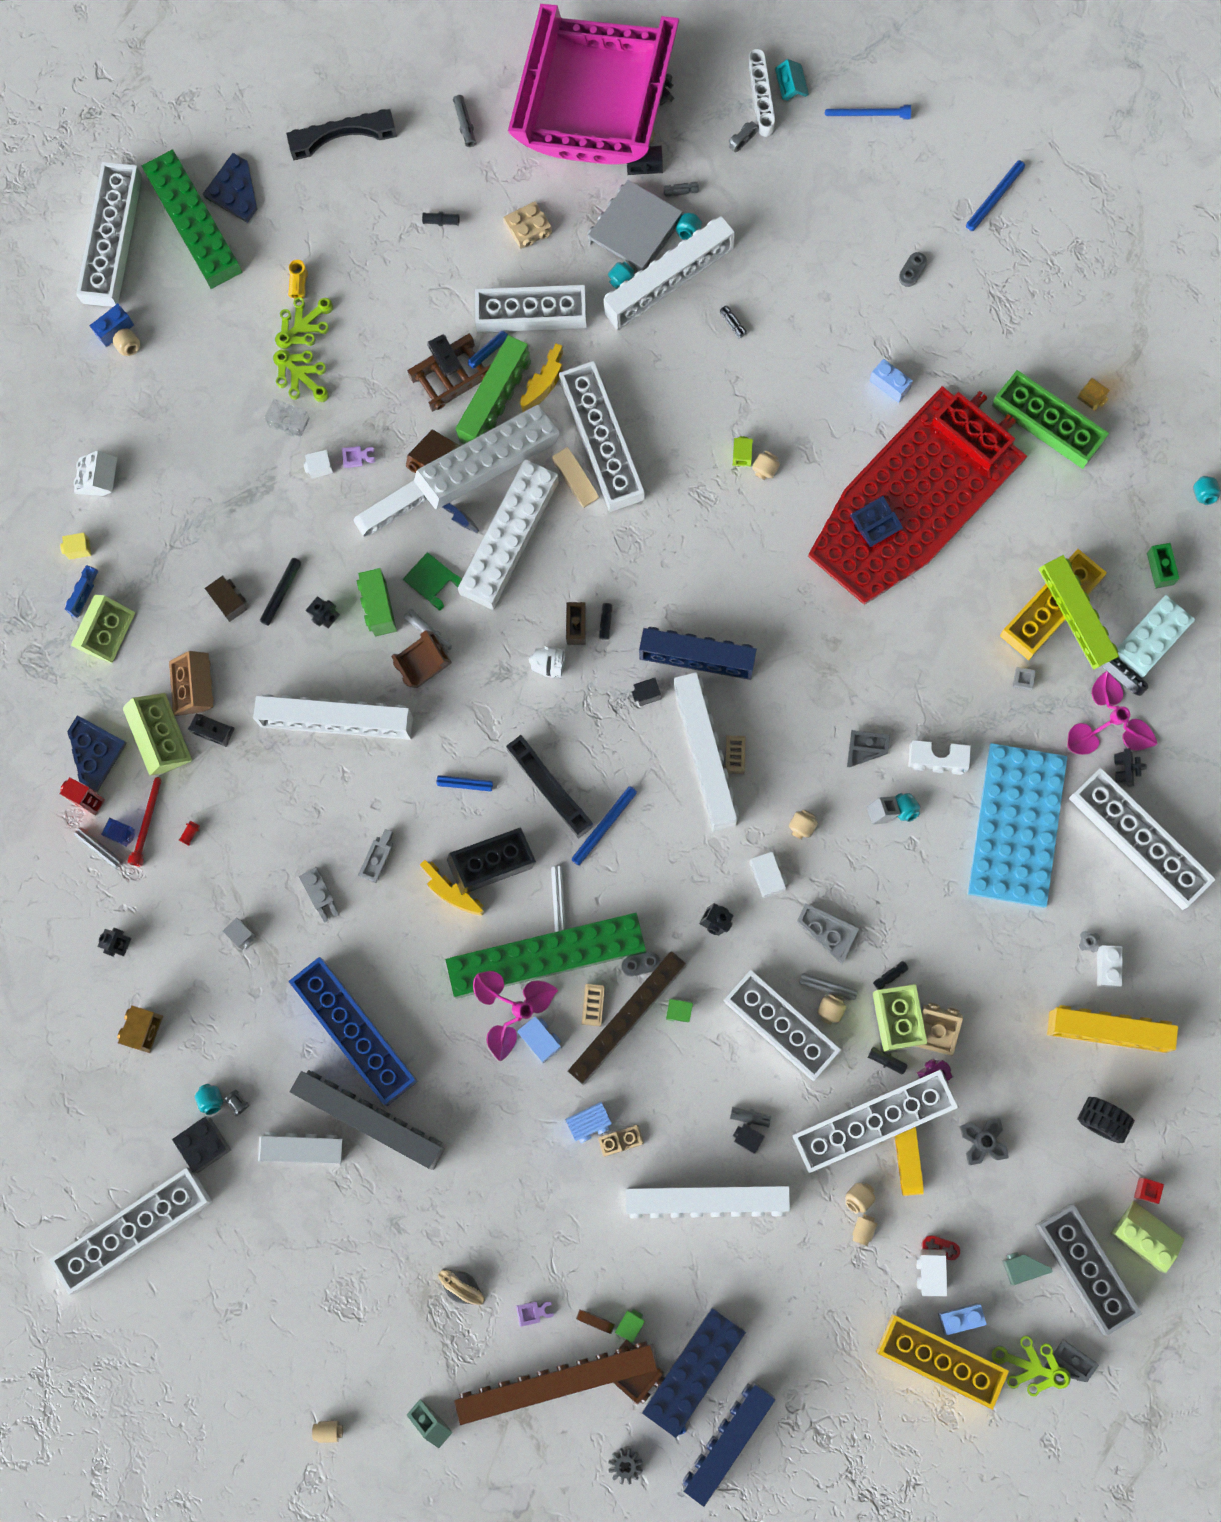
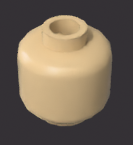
(126, 342)
(766, 465)
(803, 824)
(831, 1009)
(860, 1197)

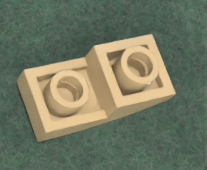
(621, 1140)

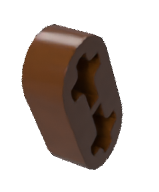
(595, 1321)

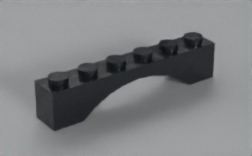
(307, 140)
(549, 787)

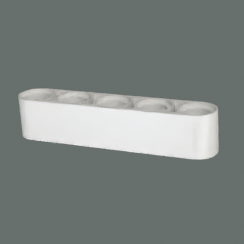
(761, 85)
(389, 509)

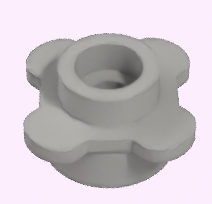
(1084, 945)

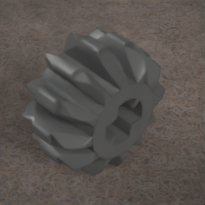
(625, 1473)

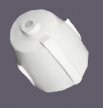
(548, 661)

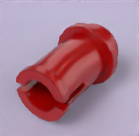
(189, 833)

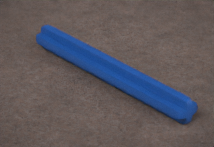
(996, 194)
(604, 825)

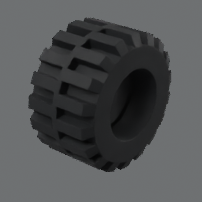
(1106, 1119)

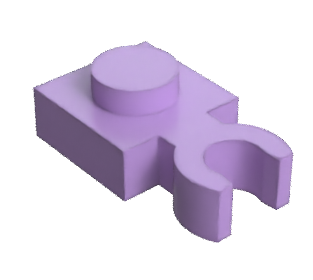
(355, 456)
(530, 1313)

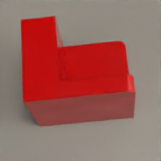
(1149, 1190)

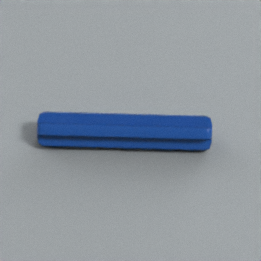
(487, 349)
(464, 783)

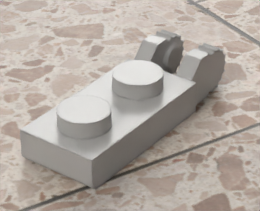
(318, 892)

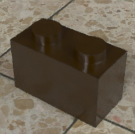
(226, 598)
(576, 623)

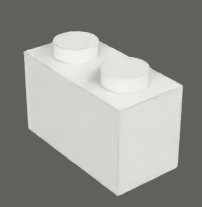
(768, 875)
(1109, 966)
(933, 1273)

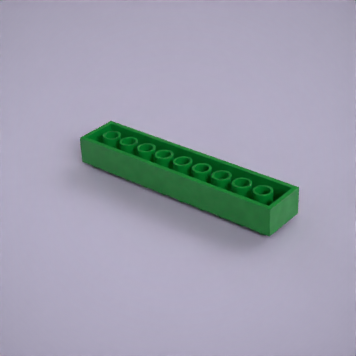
(549, 953)

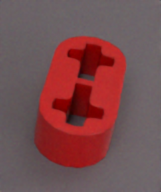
(943, 1243)

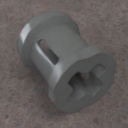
(236, 1103)

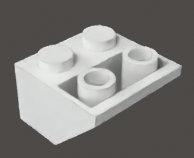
(95, 474)

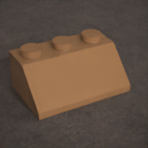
(191, 683)

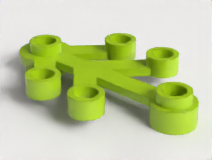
(302, 325)
(299, 372)
(1034, 1367)

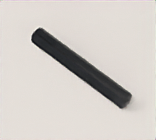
(280, 591)

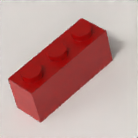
(81, 796)

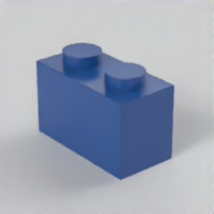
(110, 323)

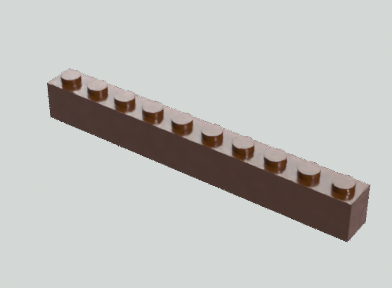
(557, 1383)

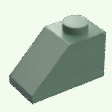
(1023, 1268)
(429, 1424)

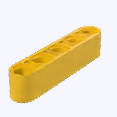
(909, 1163)

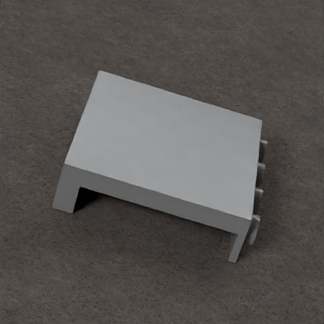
(635, 225)

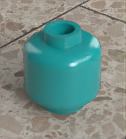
(688, 225)
(620, 273)
(1207, 490)
(908, 807)
(209, 1099)

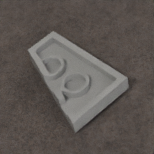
(829, 931)

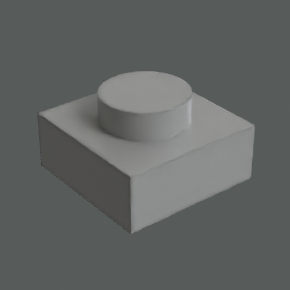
(1024, 678)

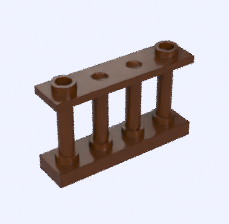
(429, 365)

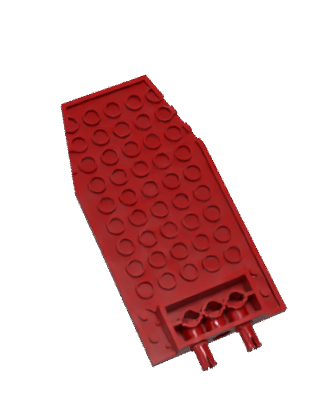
(934, 482)

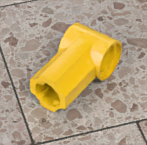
(297, 281)

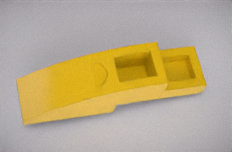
(543, 383)
(451, 895)

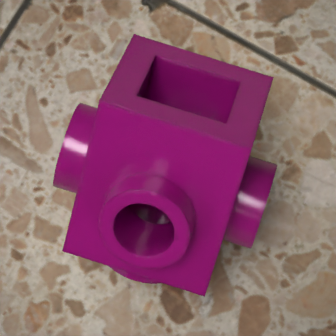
(936, 1065)

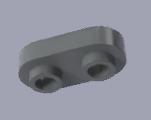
(738, 140)
(913, 268)
(641, 965)

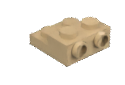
(528, 225)
(941, 1028)

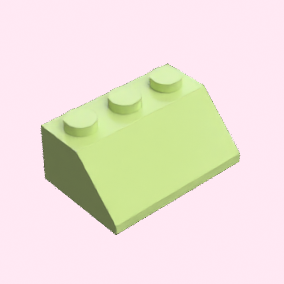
(103, 628)
(899, 1017)
(1148, 1237)

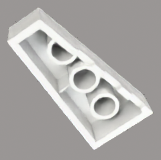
(300, 1149)

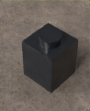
(646, 692)
(748, 1138)

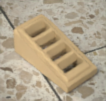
(735, 769)
(597, 988)

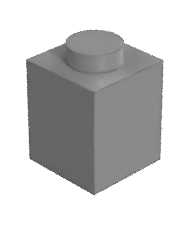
(883, 810)
(239, 934)

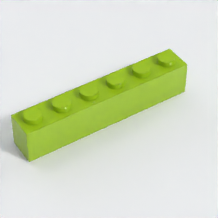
(1078, 612)

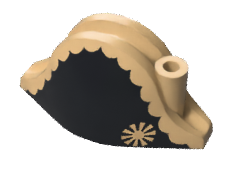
(461, 1287)

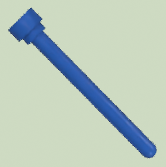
(903, 112)

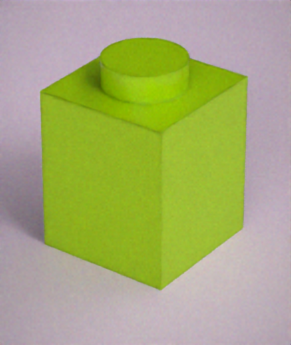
(742, 451)

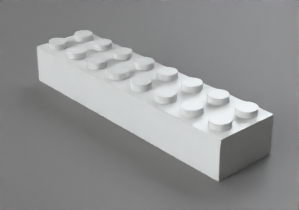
(109, 234)
(669, 272)
(601, 436)
(486, 457)
(508, 534)
(333, 716)
(704, 750)
(1142, 839)
(875, 1121)
(707, 1200)
(130, 1231)

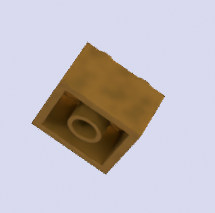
(139, 1029)

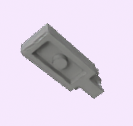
(377, 857)

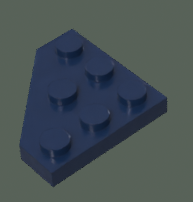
(233, 189)
(93, 751)

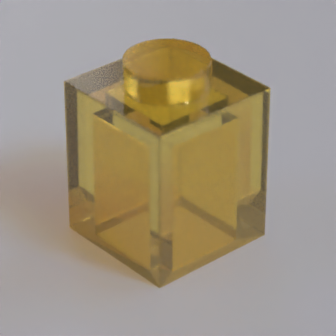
(1094, 394)

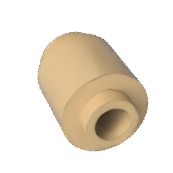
(864, 1230)
(327, 1431)

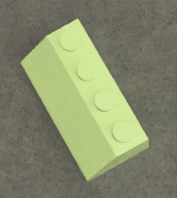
(156, 733)

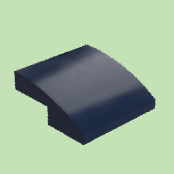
(461, 518)
(876, 521)

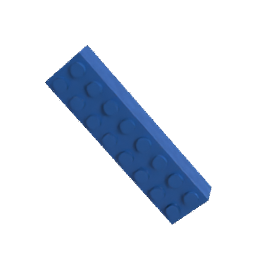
(353, 1031)

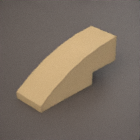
(575, 477)

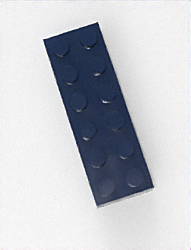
(697, 653)
(693, 1372)
(728, 1444)

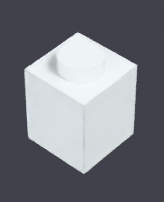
(318, 464)

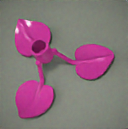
(1109, 692)
(537, 996)

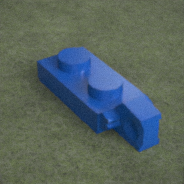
(81, 591)

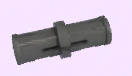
(750, 1117)

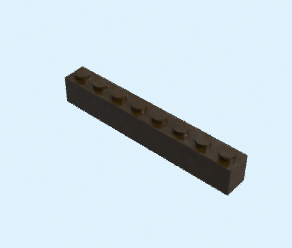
(627, 1018)

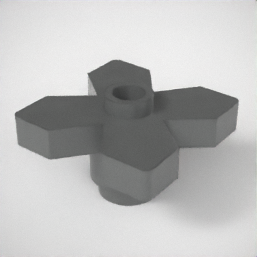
(990, 1132)

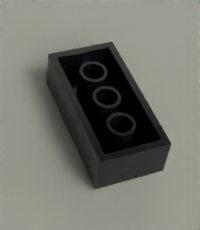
(491, 860)

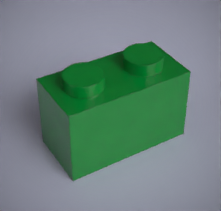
(1163, 565)

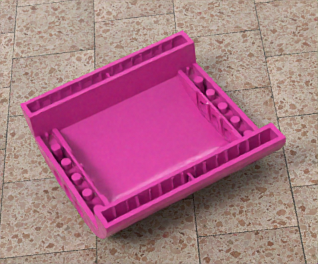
(591, 88)

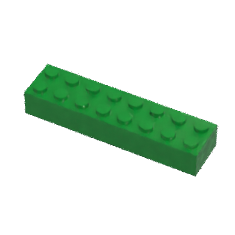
(192, 219)

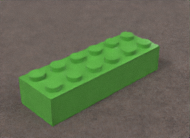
(494, 390)
(1050, 419)

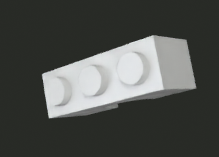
(923, 758)

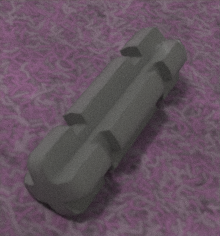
(680, 189)

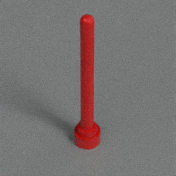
(136, 857)

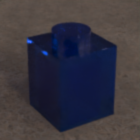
(118, 832)

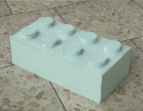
(1154, 636)

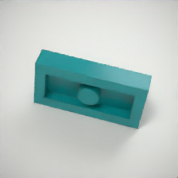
(791, 79)

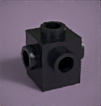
(322, 612)
(717, 919)
(114, 942)

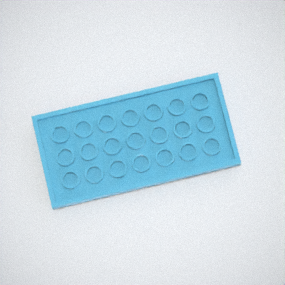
(1017, 825)

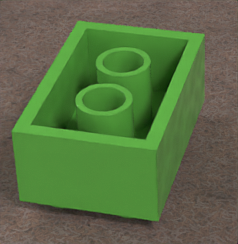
(376, 602)

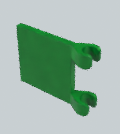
(429, 578)

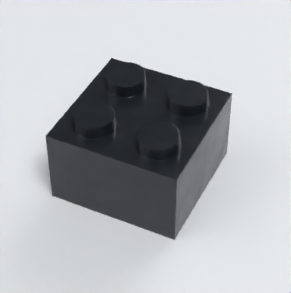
(201, 1144)

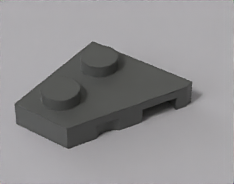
(866, 746)
(1074, 1361)

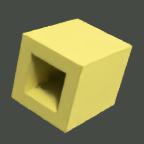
(76, 546)

